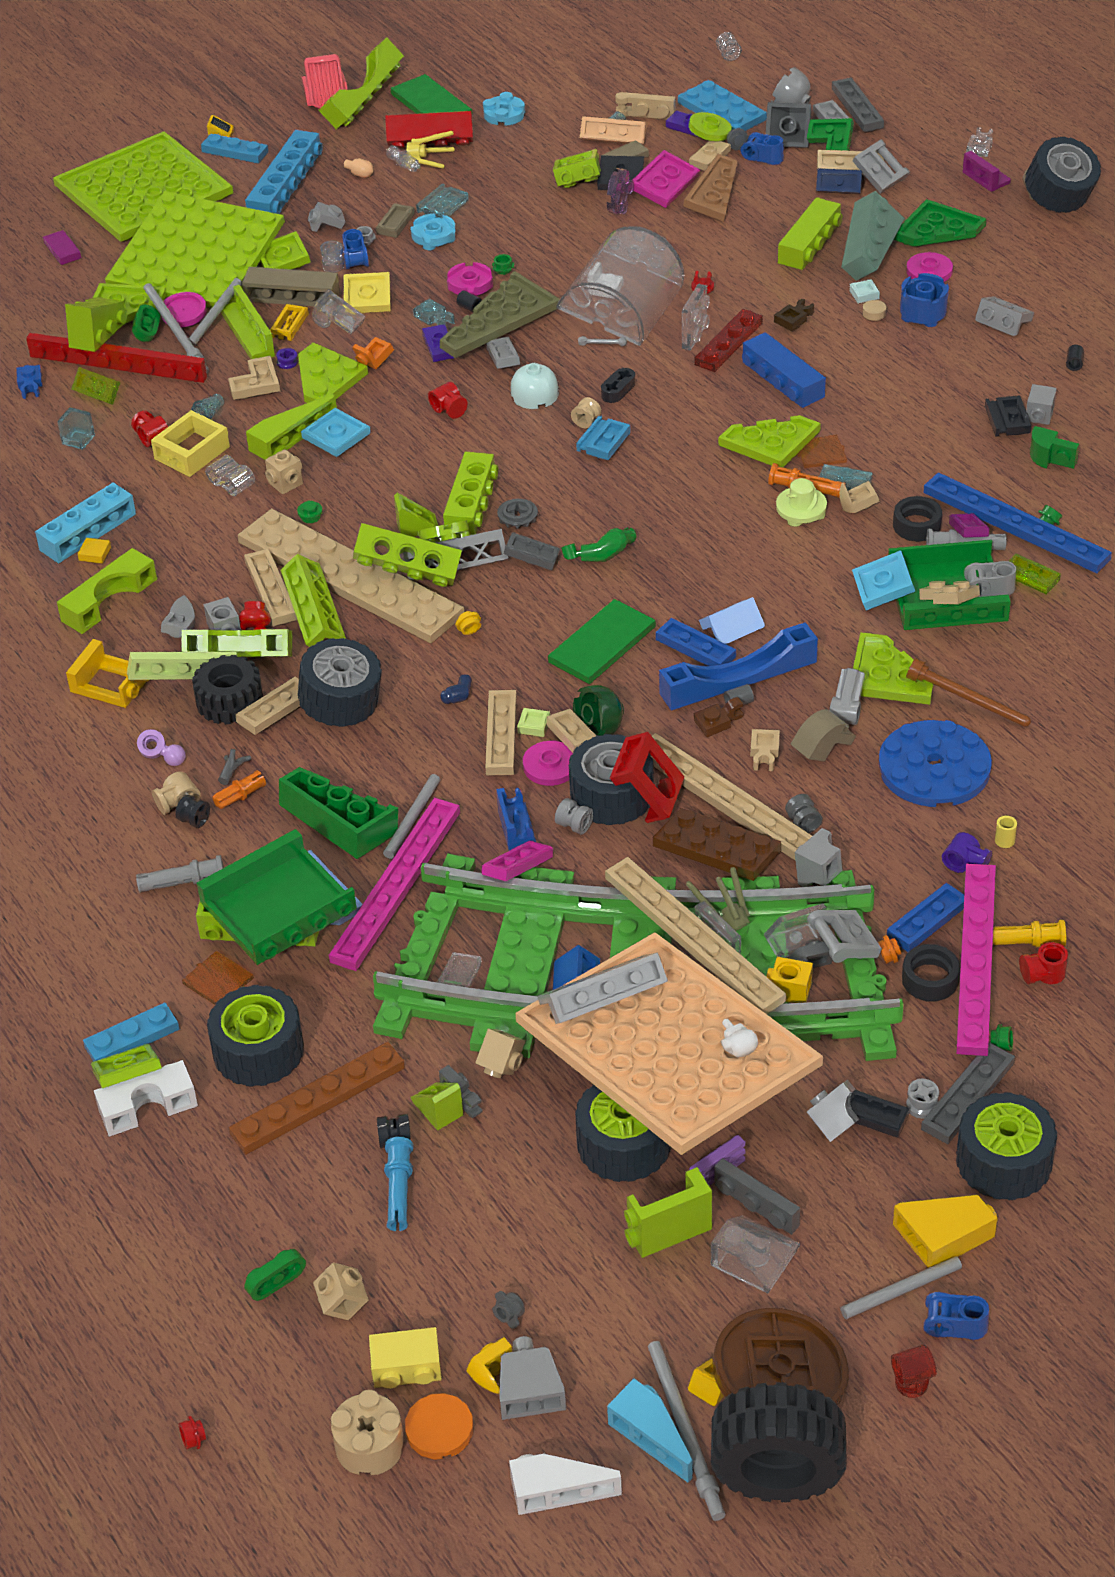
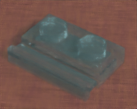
(442, 201)

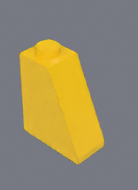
(945, 1226)

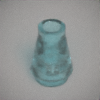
(208, 406)

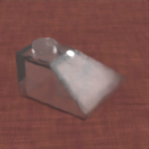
(752, 1252)

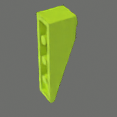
(285, 429)

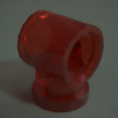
(913, 1370)

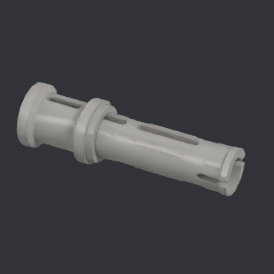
(952, 536)
(174, 876)

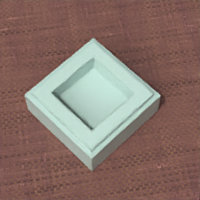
(864, 291)

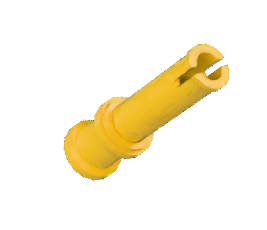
(1030, 934)

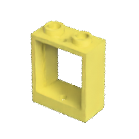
(167, 448)

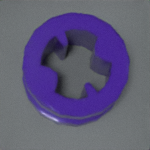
(286, 358)

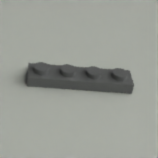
(857, 104)
(974, 1082)

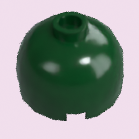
(599, 709)

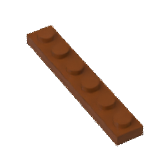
(316, 1098)

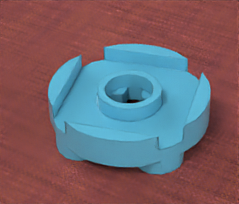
(504, 109)
(433, 231)

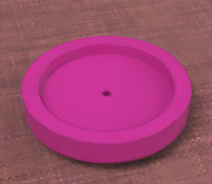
(929, 263)
(186, 308)
(547, 763)

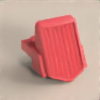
(322, 79)

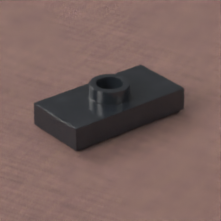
(879, 1113)

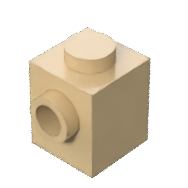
(500, 1053)

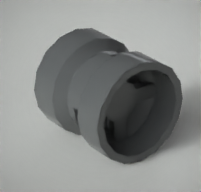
(803, 813)

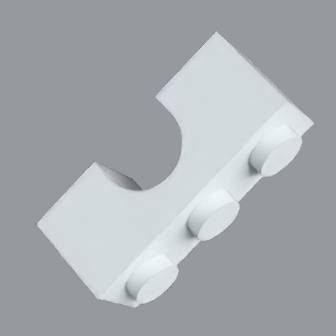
(165, 1086)

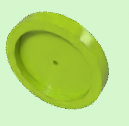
(709, 126)

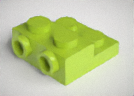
(577, 168)

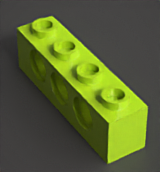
(471, 490)
(397, 543)

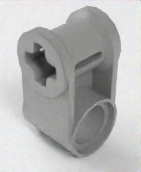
(993, 577)

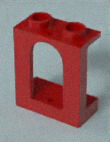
(629, 769)

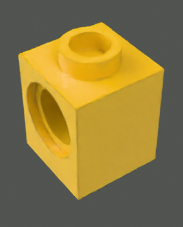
(792, 978)

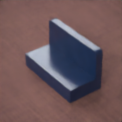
(839, 181)

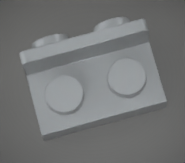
(1002, 315)

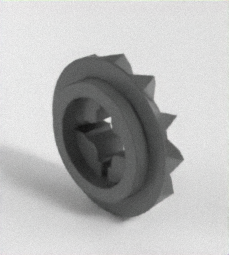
(527, 511)

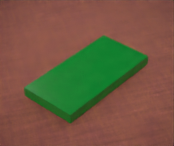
(427, 96)
(601, 641)

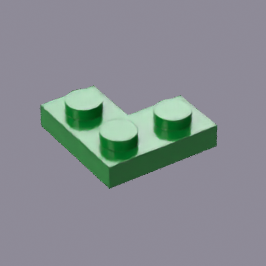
(834, 132)

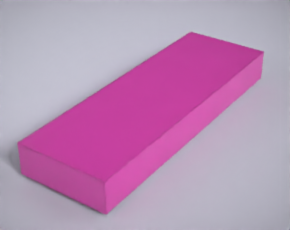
(517, 861)

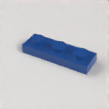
(695, 643)
(927, 917)

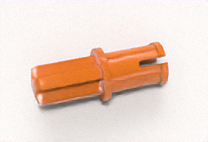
(239, 790)

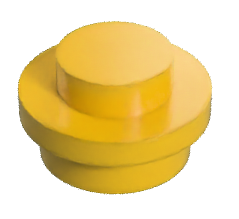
(468, 622)

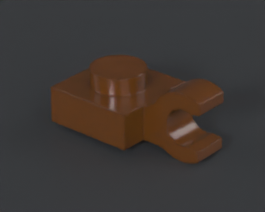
(717, 719)

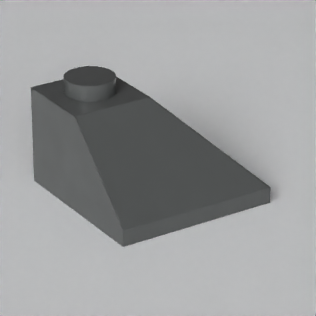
(789, 122)

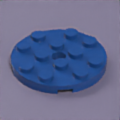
(956, 779)

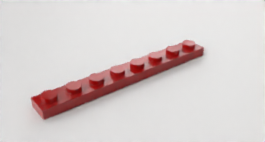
(119, 358)

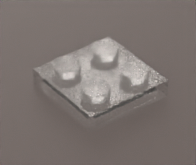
(695, 317)

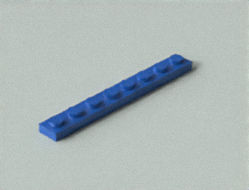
(1018, 522)

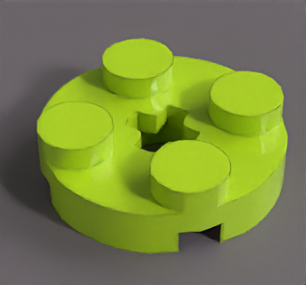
(445, 532)

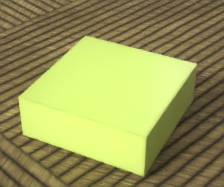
(533, 722)

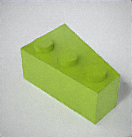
(93, 322)

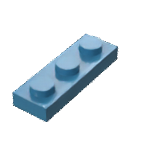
(234, 148)
(132, 1033)

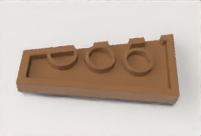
(713, 188)

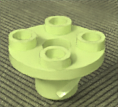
(801, 503)

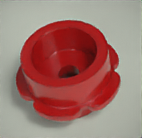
(192, 1433)

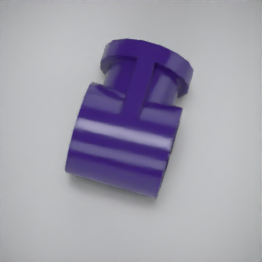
(965, 850)

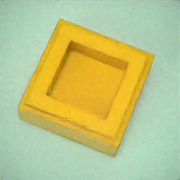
(94, 550)

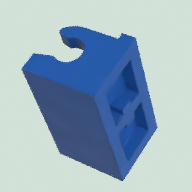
(514, 819)

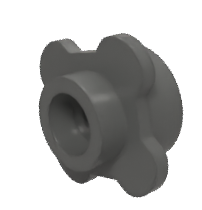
(508, 1308)

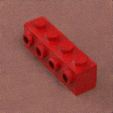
(405, 127)

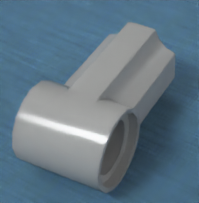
(847, 700)

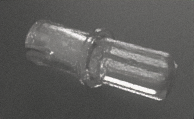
(403, 158)

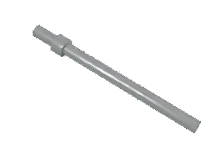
(172, 323)
(706, 1483)

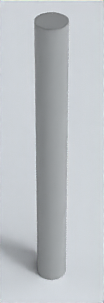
(214, 312)
(411, 816)
(901, 1287)

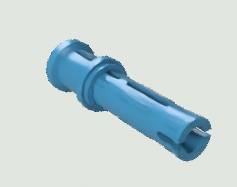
(398, 1171)

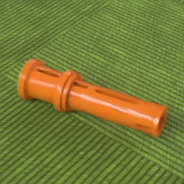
(785, 477)

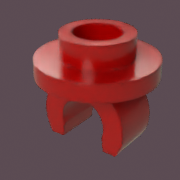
(705, 281)

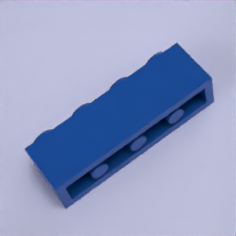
(784, 370)

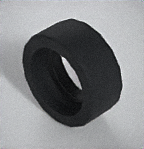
(916, 506)
(930, 955)

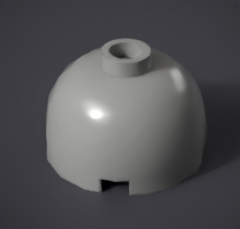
(793, 88)

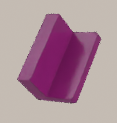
(984, 172)

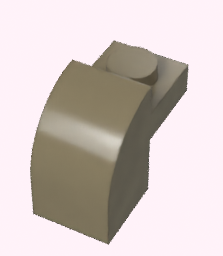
(820, 734)

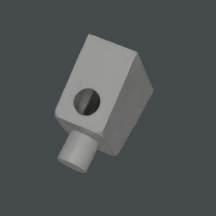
(529, 1381)

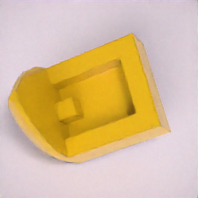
(487, 1364)

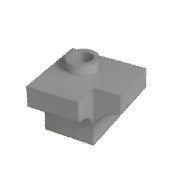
(818, 860)
(833, 1110)

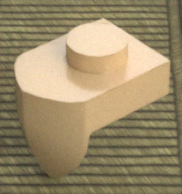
(858, 497)

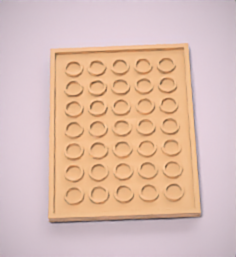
(665, 1052)

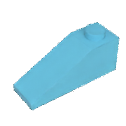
(645, 1421)

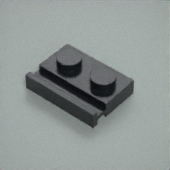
(1008, 416)

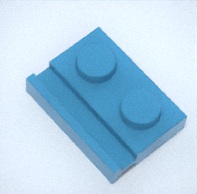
(603, 438)

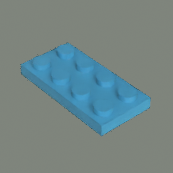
(719, 101)

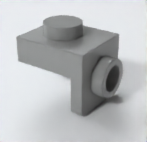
(325, 214)

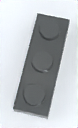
(757, 1196)

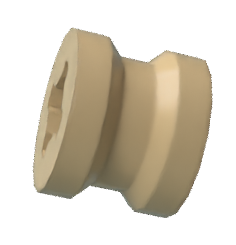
(585, 412)

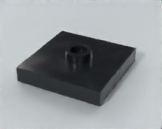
(609, 164)

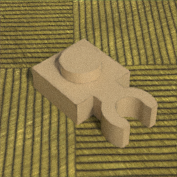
(764, 747)

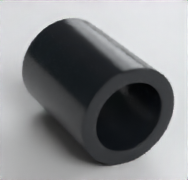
(467, 300)
(1075, 357)

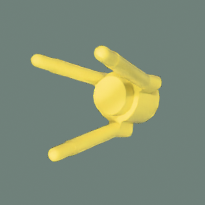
(419, 150)

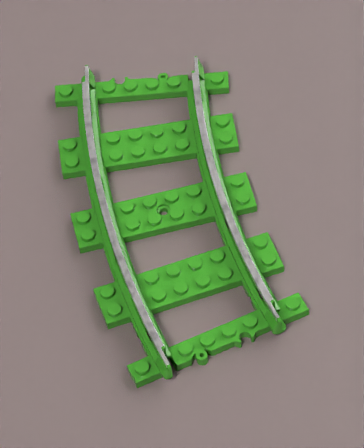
(530, 933)

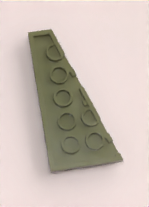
(500, 312)

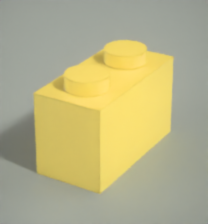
(405, 1357)

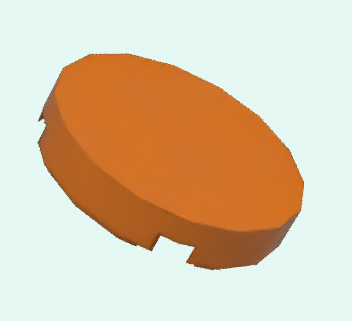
(439, 1426)

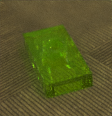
(95, 385)
(1034, 574)

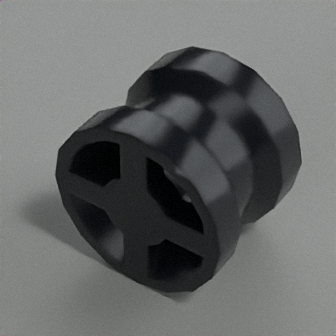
(192, 811)

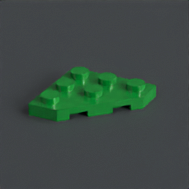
(937, 224)

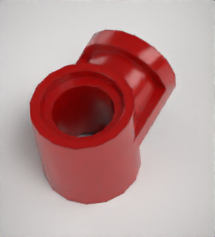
(448, 398)
(147, 426)
(1047, 965)

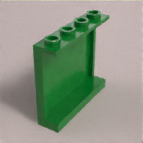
(947, 564)
(274, 897)

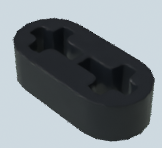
(618, 385)

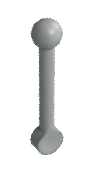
(583, 341)

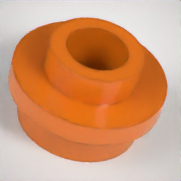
(889, 950)

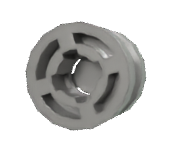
(574, 816)

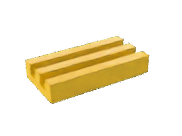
(292, 324)

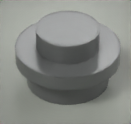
(737, 138)

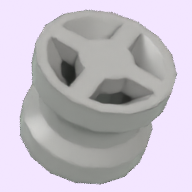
(927, 1092)

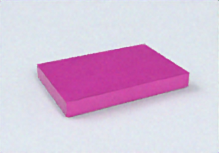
(665, 178)

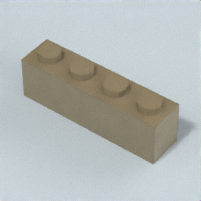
(288, 285)

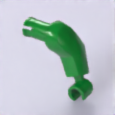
(606, 548)

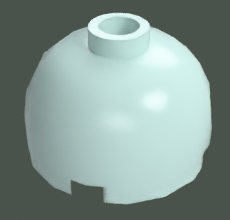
(534, 386)

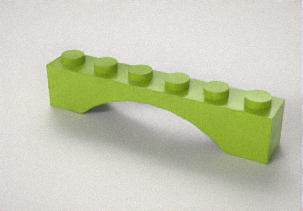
(344, 103)

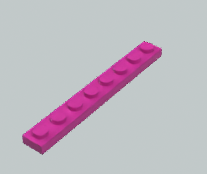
(394, 885)
(976, 960)

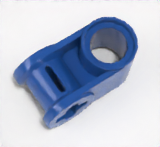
(766, 147)
(354, 249)
(955, 1316)

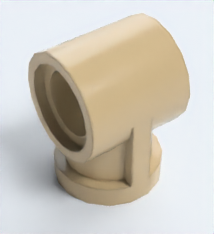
(173, 790)

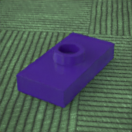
(679, 122)
(432, 338)

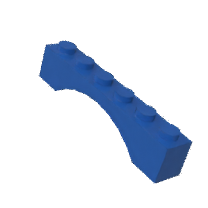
(691, 683)

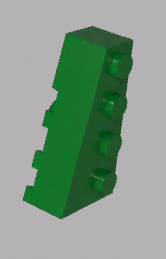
(336, 812)

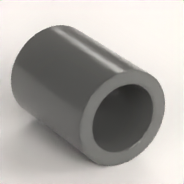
(743, 692)

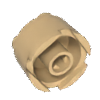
(367, 1433)

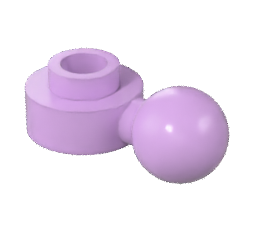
(173, 754)

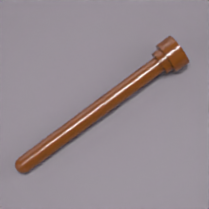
(920, 672)

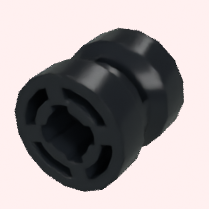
(392, 1128)

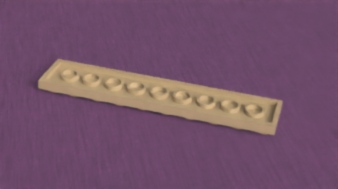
(370, 587)

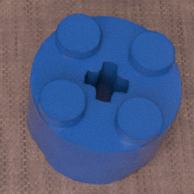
(924, 299)

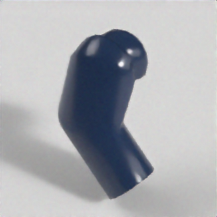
(457, 693)

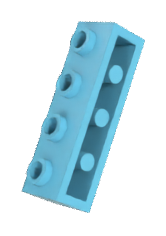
(86, 520)

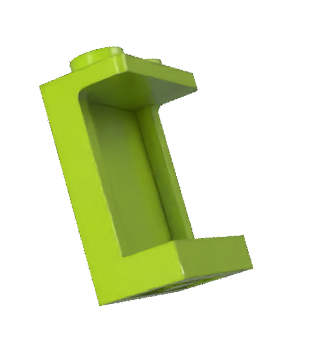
(671, 1218)

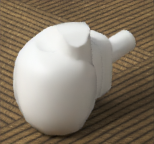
(738, 1039)

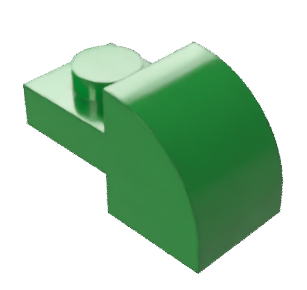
(1048, 449)

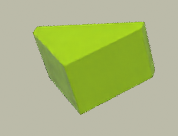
(412, 516)
(440, 1103)

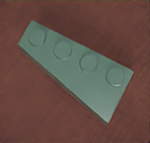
(870, 235)

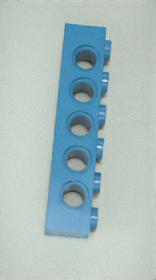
(285, 172)

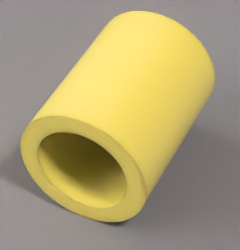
(1005, 831)

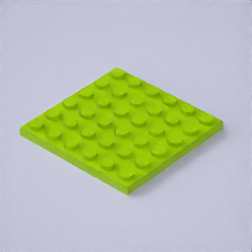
(128, 182)
(195, 246)

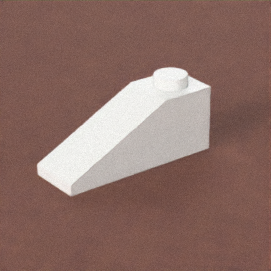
(555, 1482)

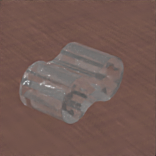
(230, 475)

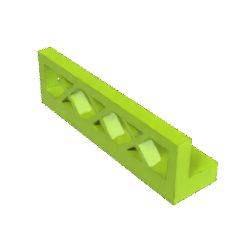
(248, 326)
(311, 600)

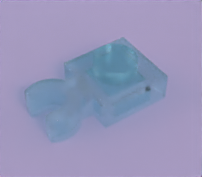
(432, 312)

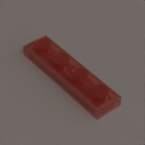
(728, 340)

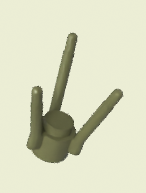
(733, 914)

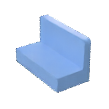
(734, 621)

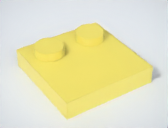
(368, 291)

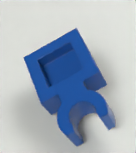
(29, 379)

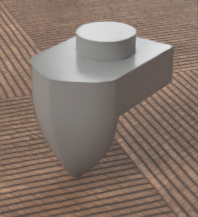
(179, 618)

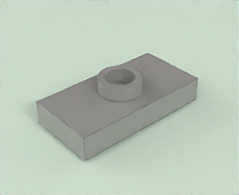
(503, 352)

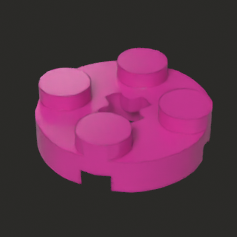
(473, 279)

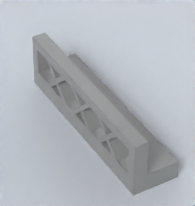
(470, 542)
(604, 987)

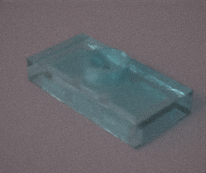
(844, 474)

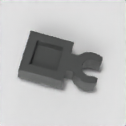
(469, 1099)

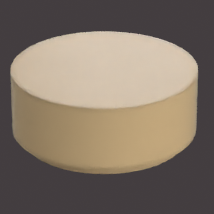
(874, 310)

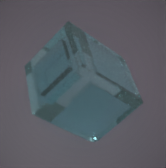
(76, 428)

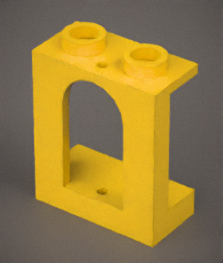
(88, 665)

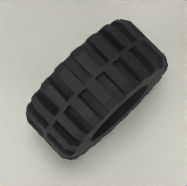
(778, 1442)

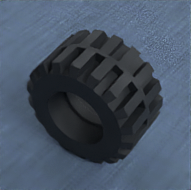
(226, 687)

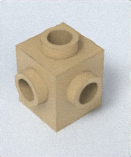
(284, 471)
(340, 1291)

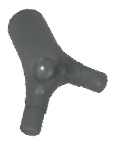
(230, 766)

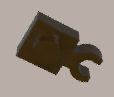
(792, 317)

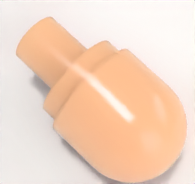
(359, 167)

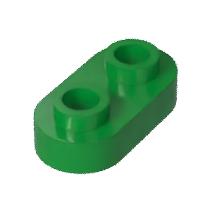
(146, 323)
(274, 1274)

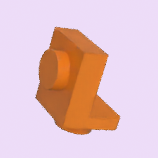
(374, 353)

